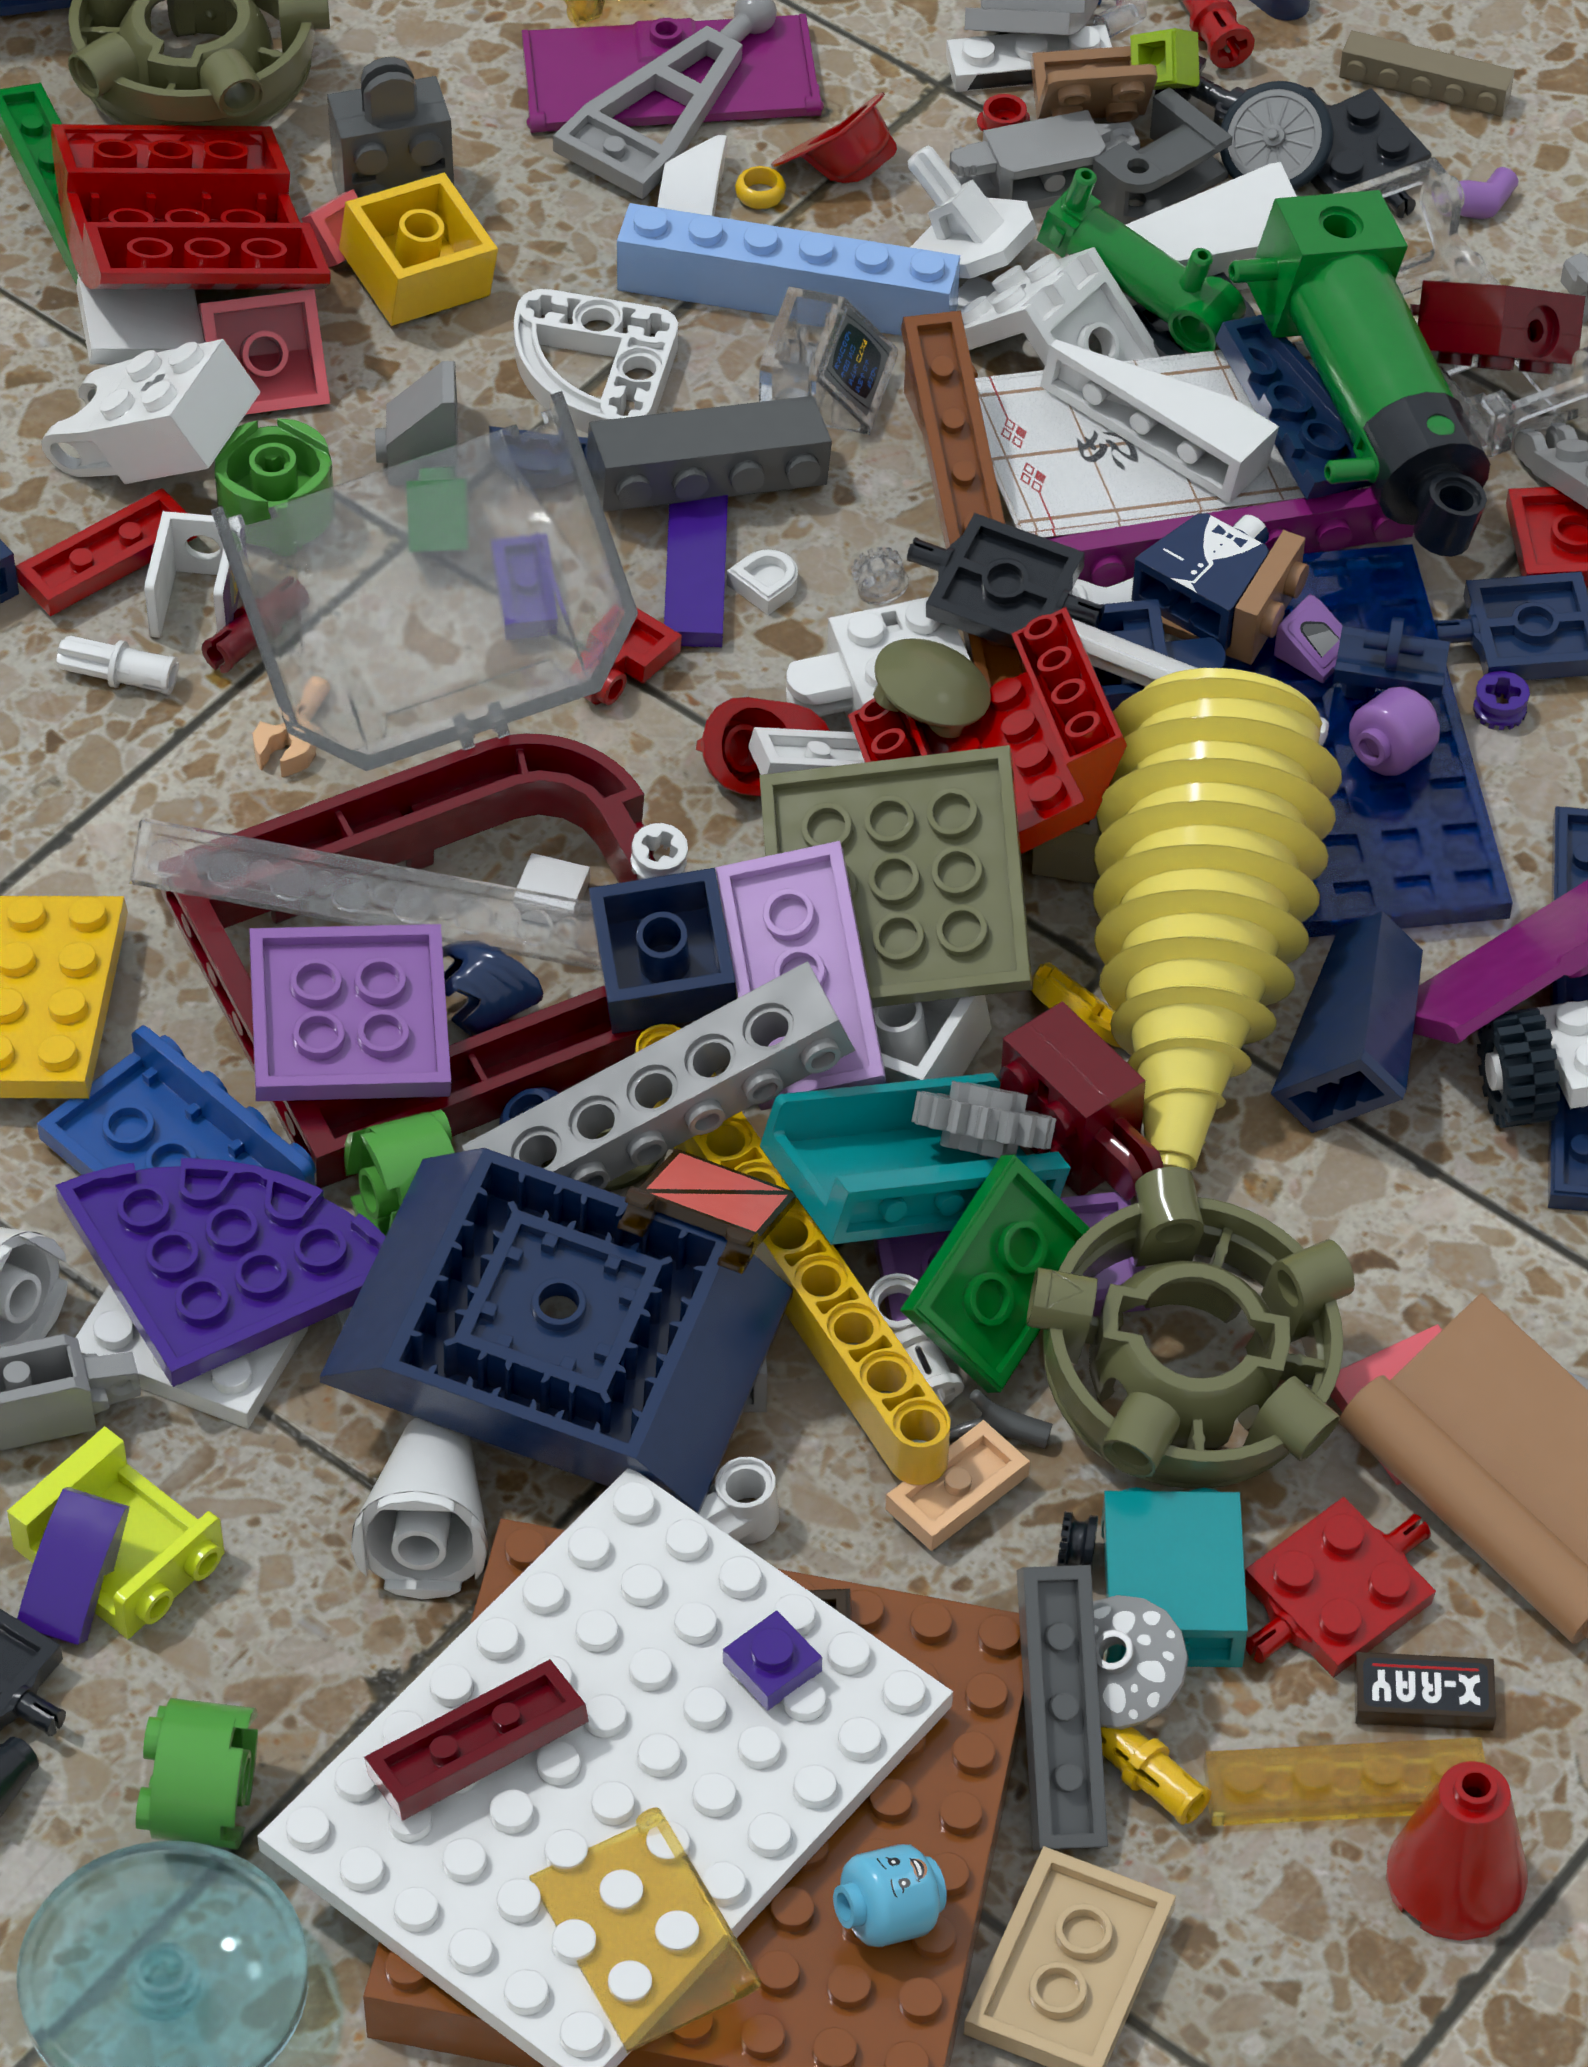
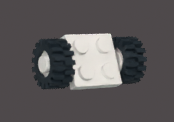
(1526, 1056)

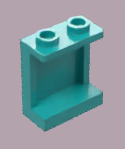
(1185, 1559)

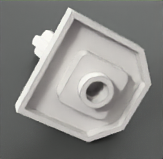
(968, 223)

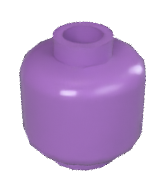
(1394, 731)

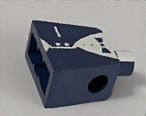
(1202, 572)

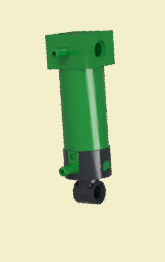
(1331, 278)

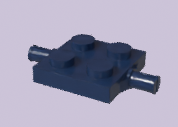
(1525, 625)

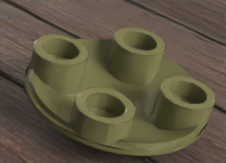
(931, 685)

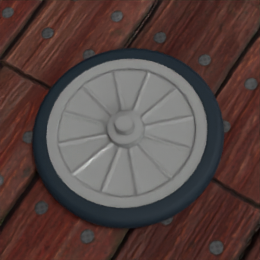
(1278, 125)

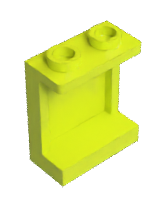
(160, 1544)

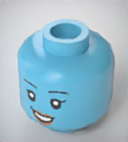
(890, 1895)

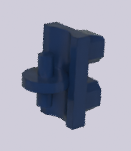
(1389, 660)

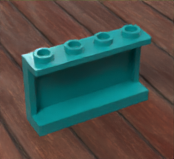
(872, 1169)

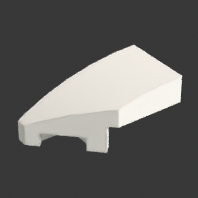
(693, 178)

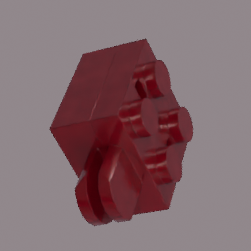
(1499, 325)
(1090, 1094)

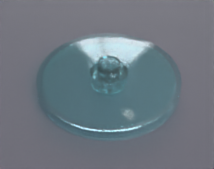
(163, 1963)

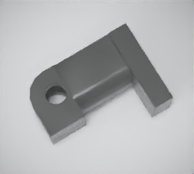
(1166, 170)

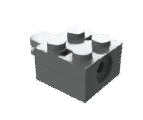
(389, 130)

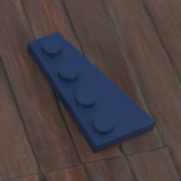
(1291, 396)

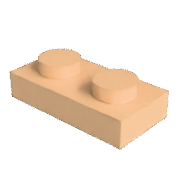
(977, 1475)

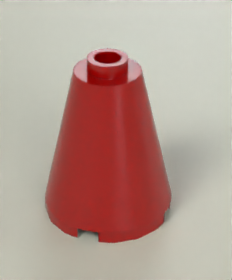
(1460, 1856)

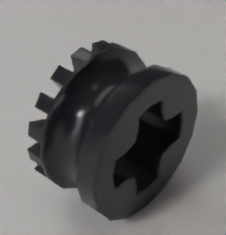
(1080, 1540)

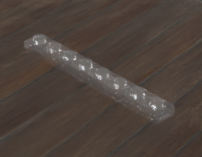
(362, 892)

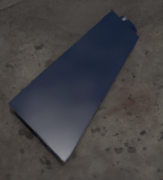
(1355, 1028)

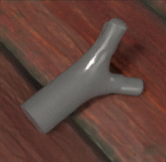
(1005, 1422)

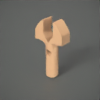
(271, 737)

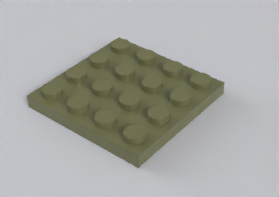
(926, 866)

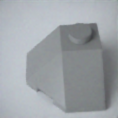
(420, 418)

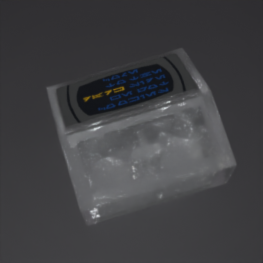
(829, 353)

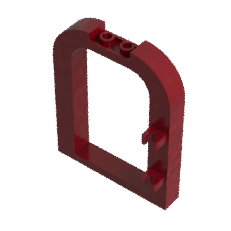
(407, 820)

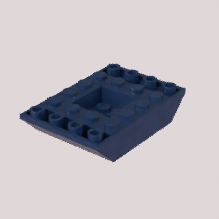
(631, 1380)

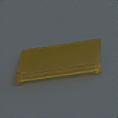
(684, 1981)

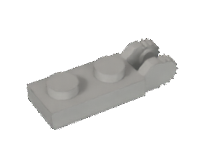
(1558, 460)

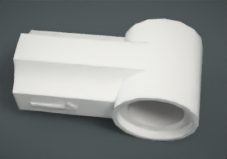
(743, 1521)

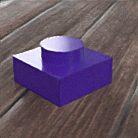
(772, 1660)

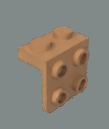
(1092, 81)
(1264, 601)

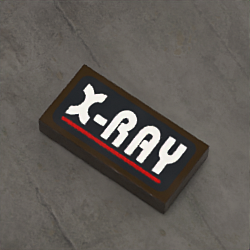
(1424, 1691)

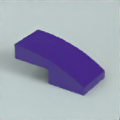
(71, 1565)

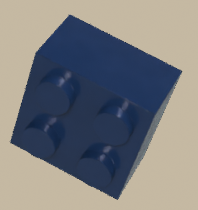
(662, 949)

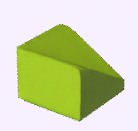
(1172, 52)

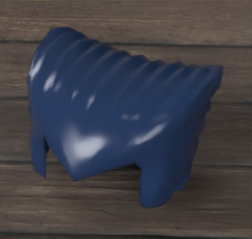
(493, 983)

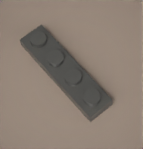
(1062, 1707)

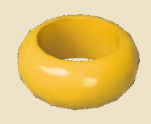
(760, 199)

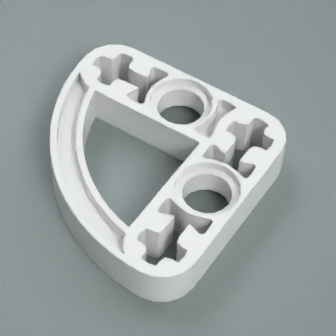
(630, 351)

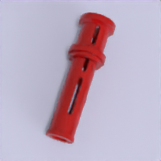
(1218, 27)

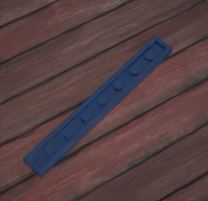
(1570, 1127)

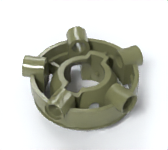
(222, 84)
(1176, 1421)

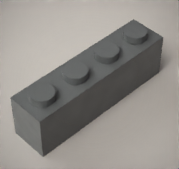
(708, 453)

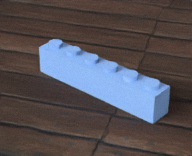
(755, 263)

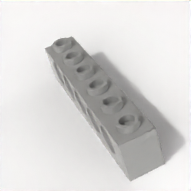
(680, 1070)

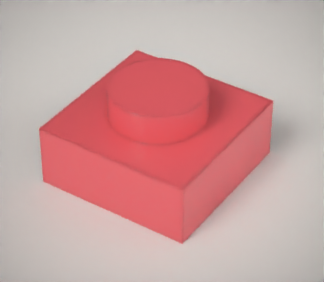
(328, 225)

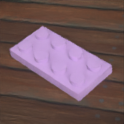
(795, 912)

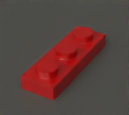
(96, 554)

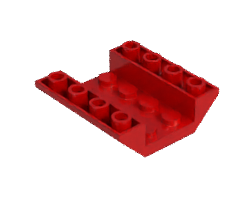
(1051, 717)

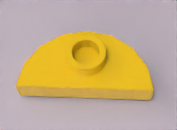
(1054, 986)

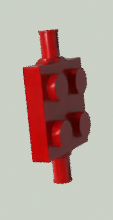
(1338, 1587)

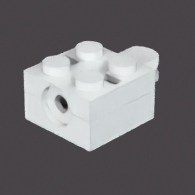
(846, 674)

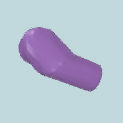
(1487, 198)

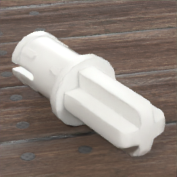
(118, 664)

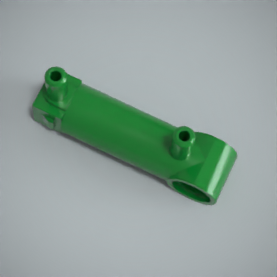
(1175, 293)

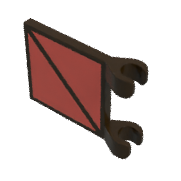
(712, 1199)

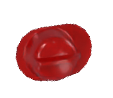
(850, 148)
(729, 733)

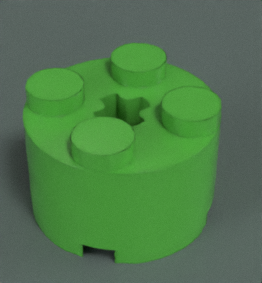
(270, 467)
(388, 1159)
(199, 1772)

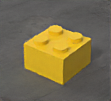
(418, 248)

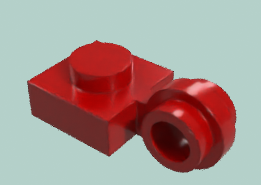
(643, 654)

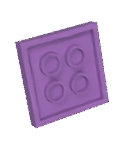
(349, 1012)

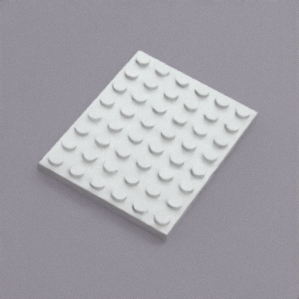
(638, 1626)

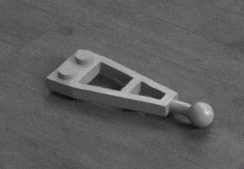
(628, 156)

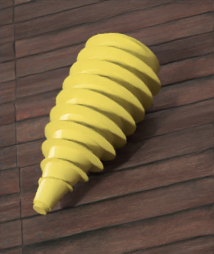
(1207, 882)

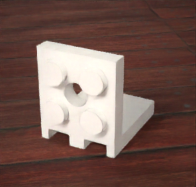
(1060, 302)

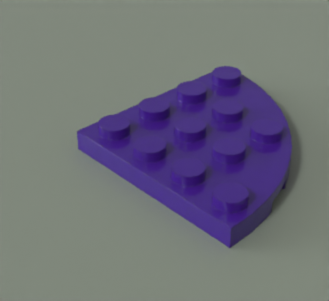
(218, 1255)

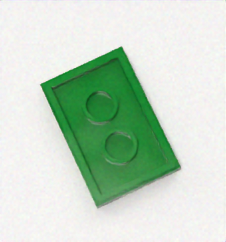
(983, 1275)

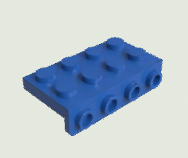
(163, 1110)

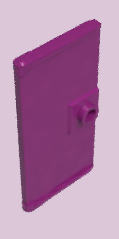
(578, 64)
(1506, 970)

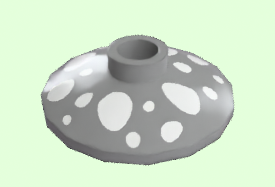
(1153, 1663)

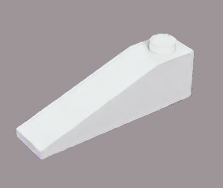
(1179, 423)

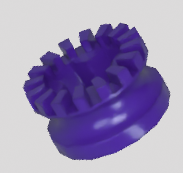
(1498, 714)

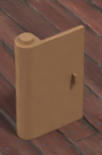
(1496, 1450)

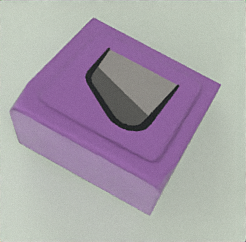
(1309, 639)

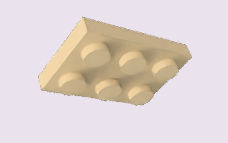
(1069, 1963)

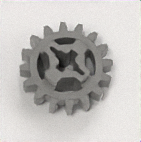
(983, 1119)

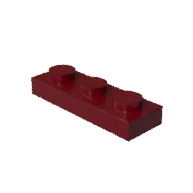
(476, 1739)

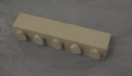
(1426, 73)

